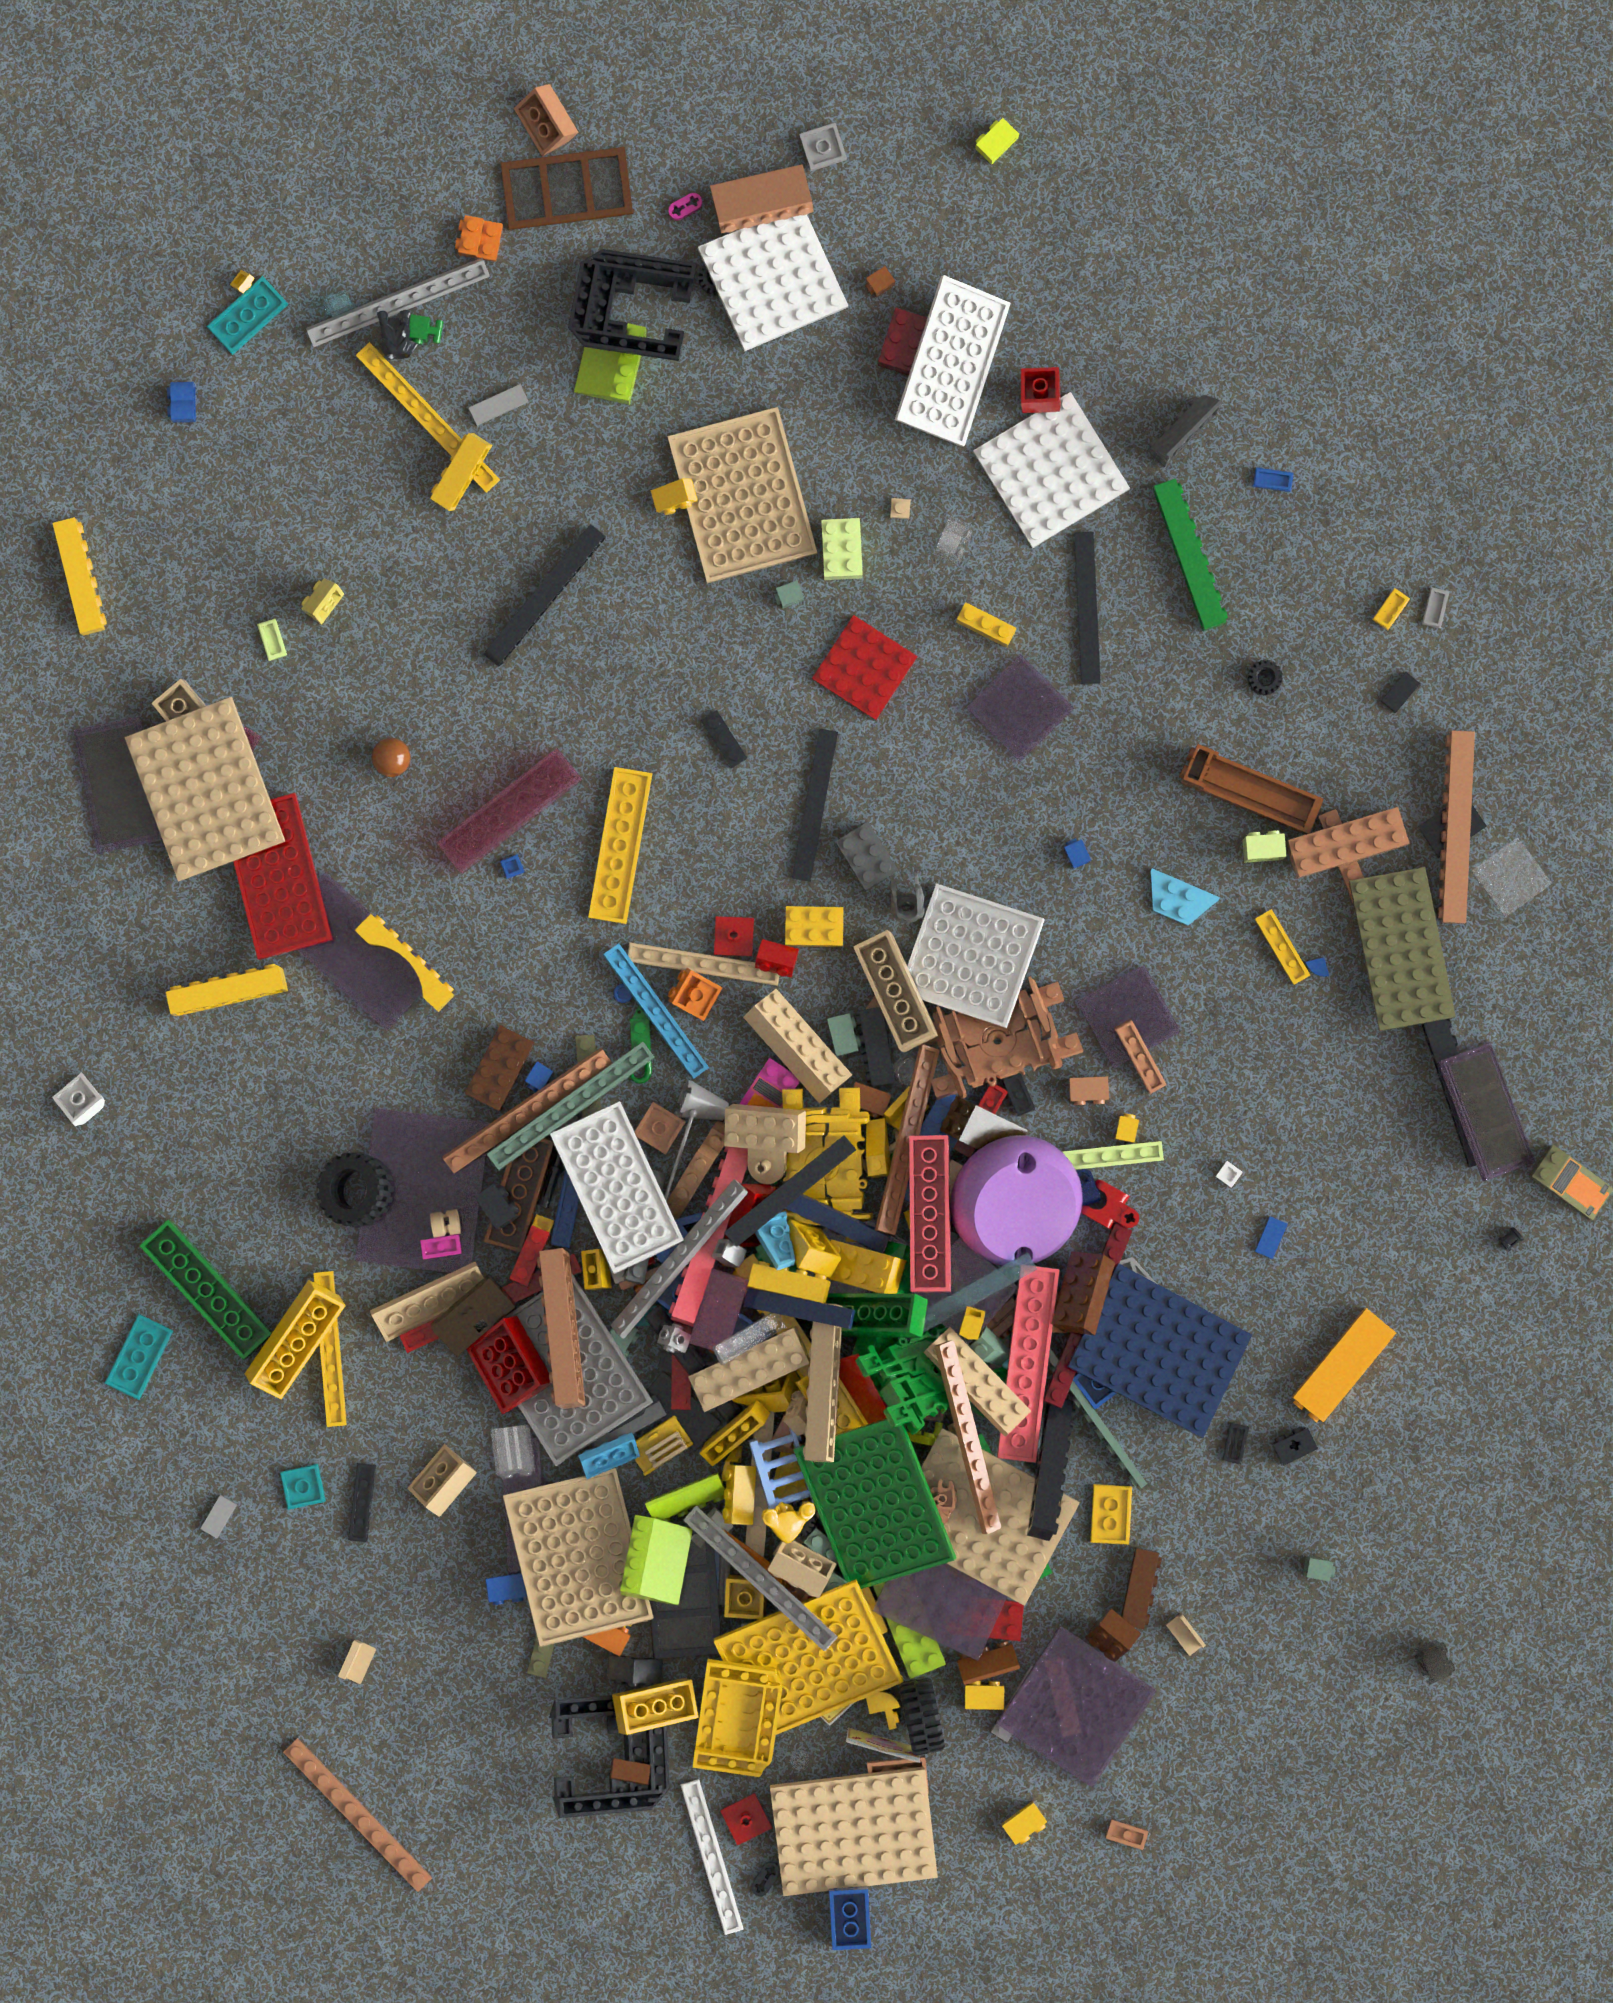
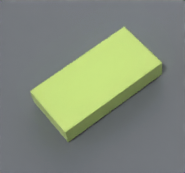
(272, 639)

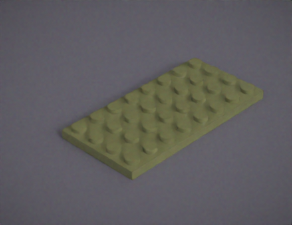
(1402, 949)

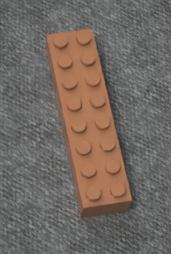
(561, 1328)

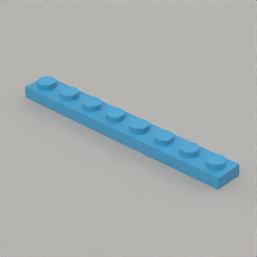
(655, 1011)

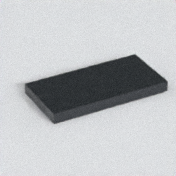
(694, 1421)

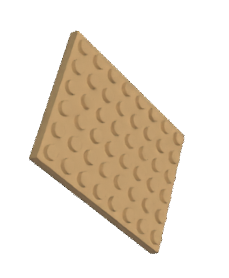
(746, 495)
(205, 789)
(574, 1556)
(1006, 1556)
(853, 1831)

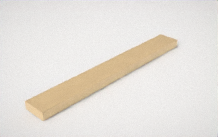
(700, 963)

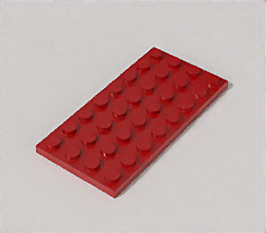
(283, 889)

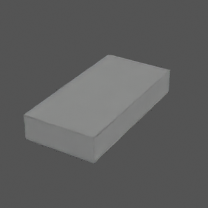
(1435, 608)
(218, 1516)

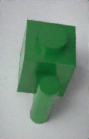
(421, 329)

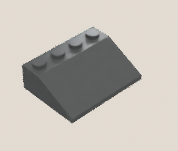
(1184, 429)

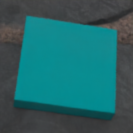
(302, 1486)

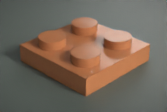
(659, 1128)

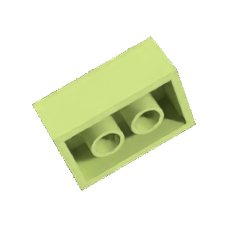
(841, 549)

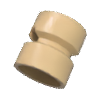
(438, 1224)

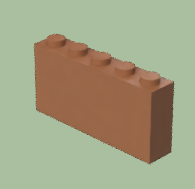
(761, 199)

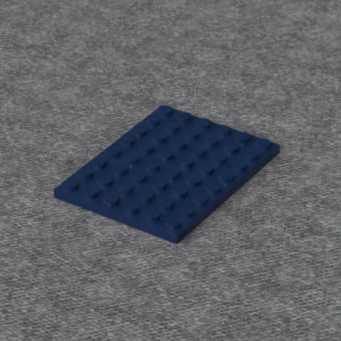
(1161, 1351)

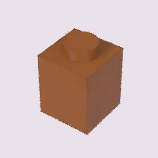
(879, 282)

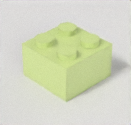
(1264, 847)

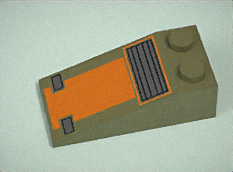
(1571, 1182)

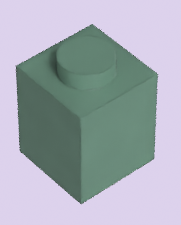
(789, 594)

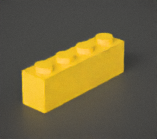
(460, 471)
(789, 1283)
(734, 1433)

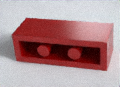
(527, 1260)

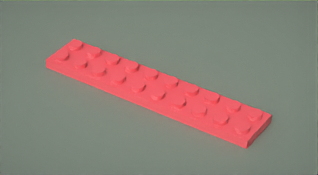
(1029, 1359)

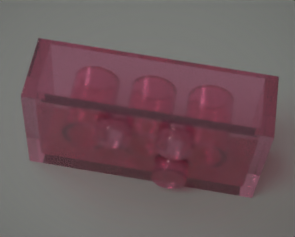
(719, 1308)

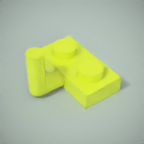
(927, 1438)

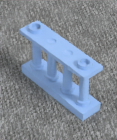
(763, 1467)

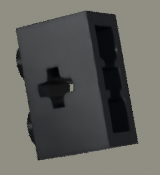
(1286, 1454)

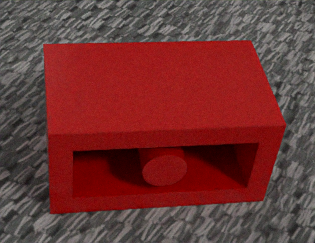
(776, 958)

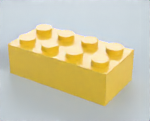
(867, 1269)
(655, 1706)

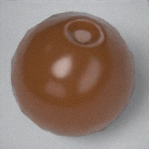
(391, 757)

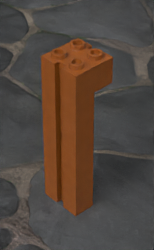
(1250, 790)

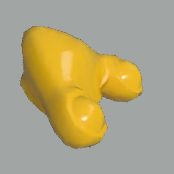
(786, 1521)

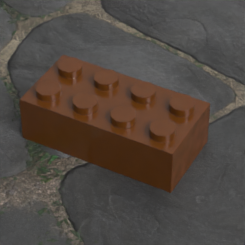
(500, 1068)
(1083, 1293)

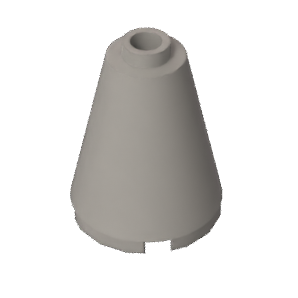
(703, 1101)

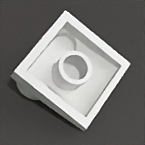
(79, 1100)

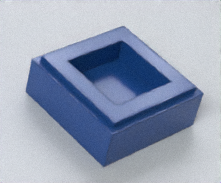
(512, 866)

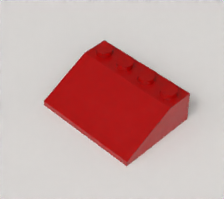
(509, 1364)

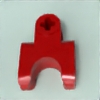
(1114, 1208)

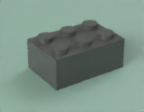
(866, 856)

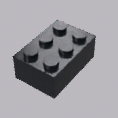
(497, 1206)

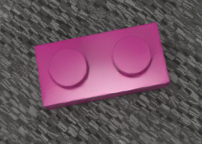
(441, 1247)

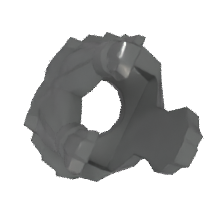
(900, 901)

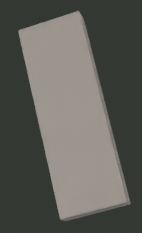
(498, 404)

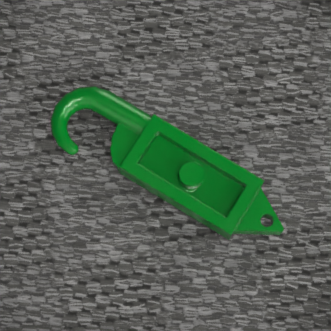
(641, 1033)

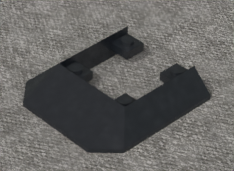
(618, 272)
(641, 1747)

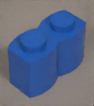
(182, 402)

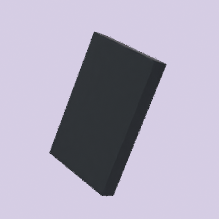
(1433, 827)

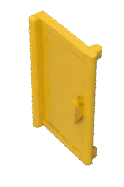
(651, 1438)

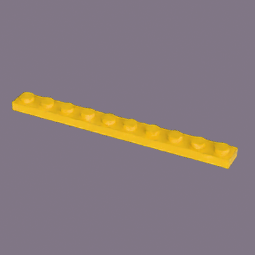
(420, 409)

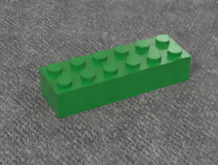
(883, 1314)

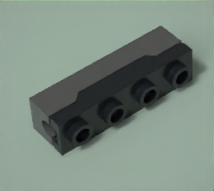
(636, 1422)

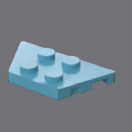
(1178, 899)

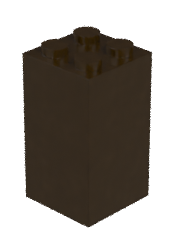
(976, 1125)

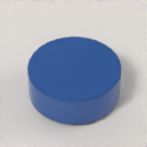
(622, 994)

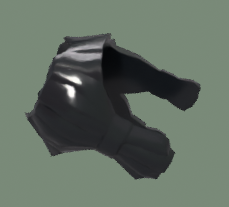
(395, 336)

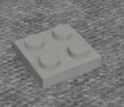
(823, 146)

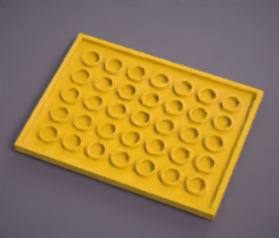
(811, 1678)

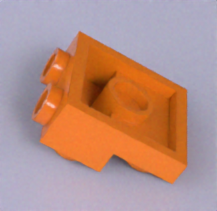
(479, 238)
(694, 993)

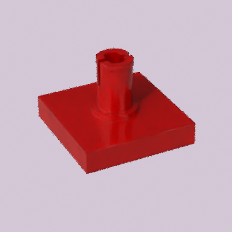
(734, 936)
(746, 1819)

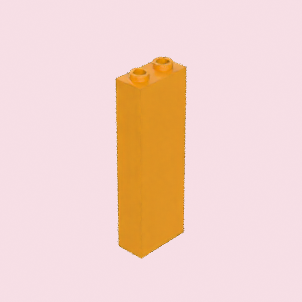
(1343, 1365)

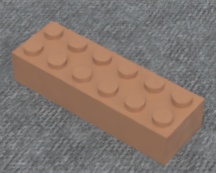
(1347, 842)

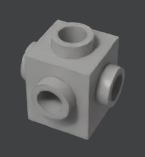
(674, 1338)

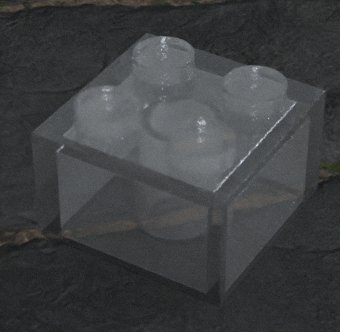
(952, 540)

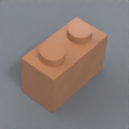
(1088, 1089)

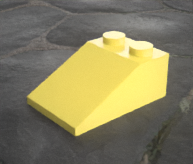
(322, 600)

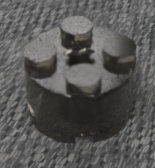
(1433, 1661)

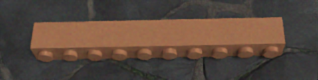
(1457, 827)

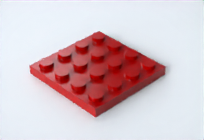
(864, 667)

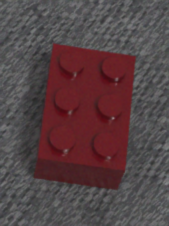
(902, 341)

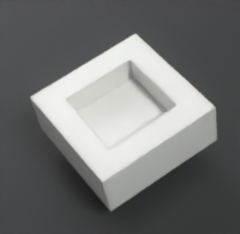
(1229, 1174)

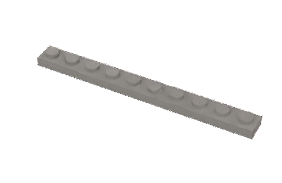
(398, 301)
(679, 1258)
(760, 1578)

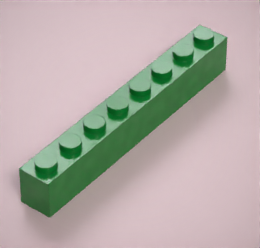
(1189, 555)

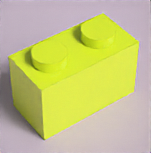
(996, 141)

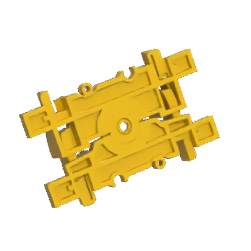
(844, 1180)

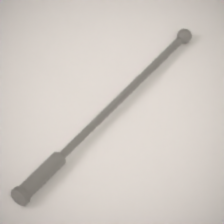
(692, 1113)

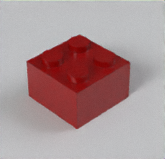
(1040, 390)

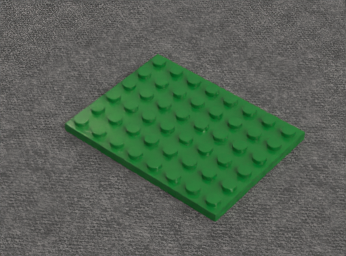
(877, 1505)

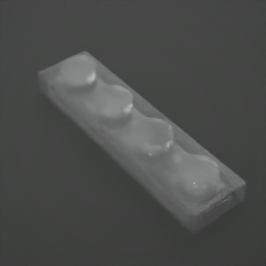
(748, 1337)

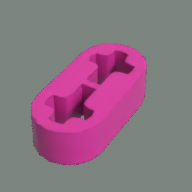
(687, 210)

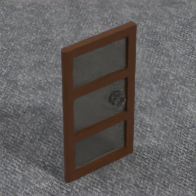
(566, 188)

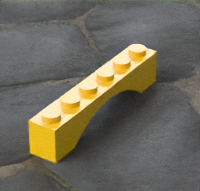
(376, 934)

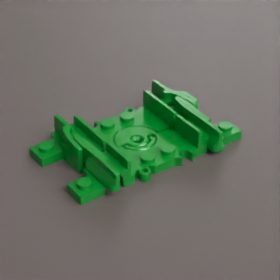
(910, 1398)

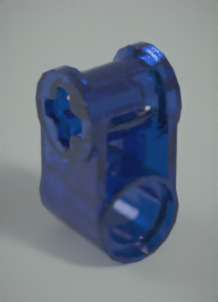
(1089, 1190)

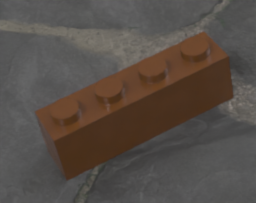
(1140, 1586)

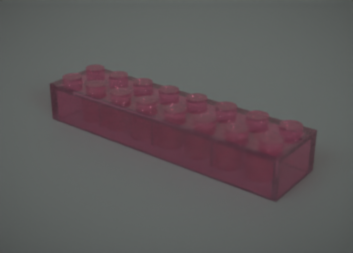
(509, 811)

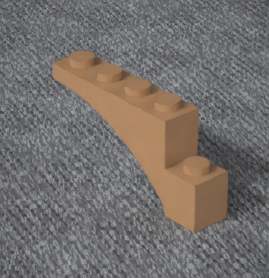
(697, 1170)

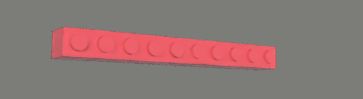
(697, 1274)

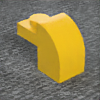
(884, 1702)

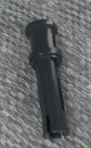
(555, 1169)

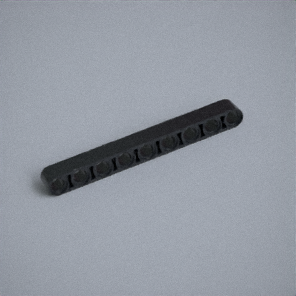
(544, 594)

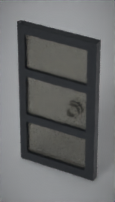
(695, 1621)

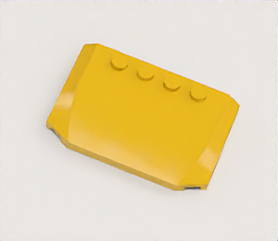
(737, 1718)

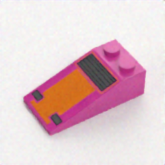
(768, 1086)

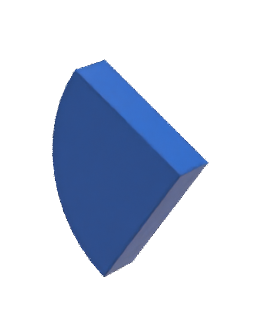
(1318, 967)

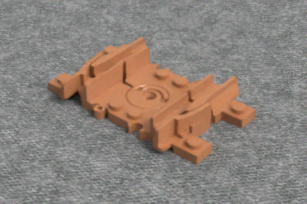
(1017, 1048)

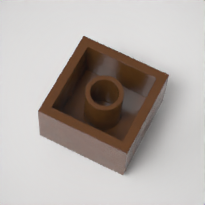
(1112, 1635)

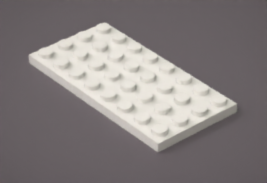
(952, 361)
(617, 1187)

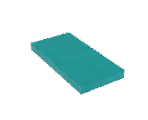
(247, 315)
(139, 1356)

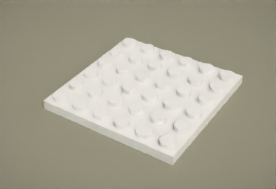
(772, 279)
(1051, 470)
(973, 954)

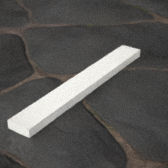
(711, 1856)

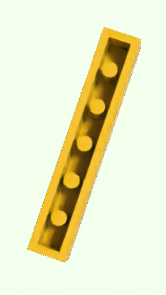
(79, 577)

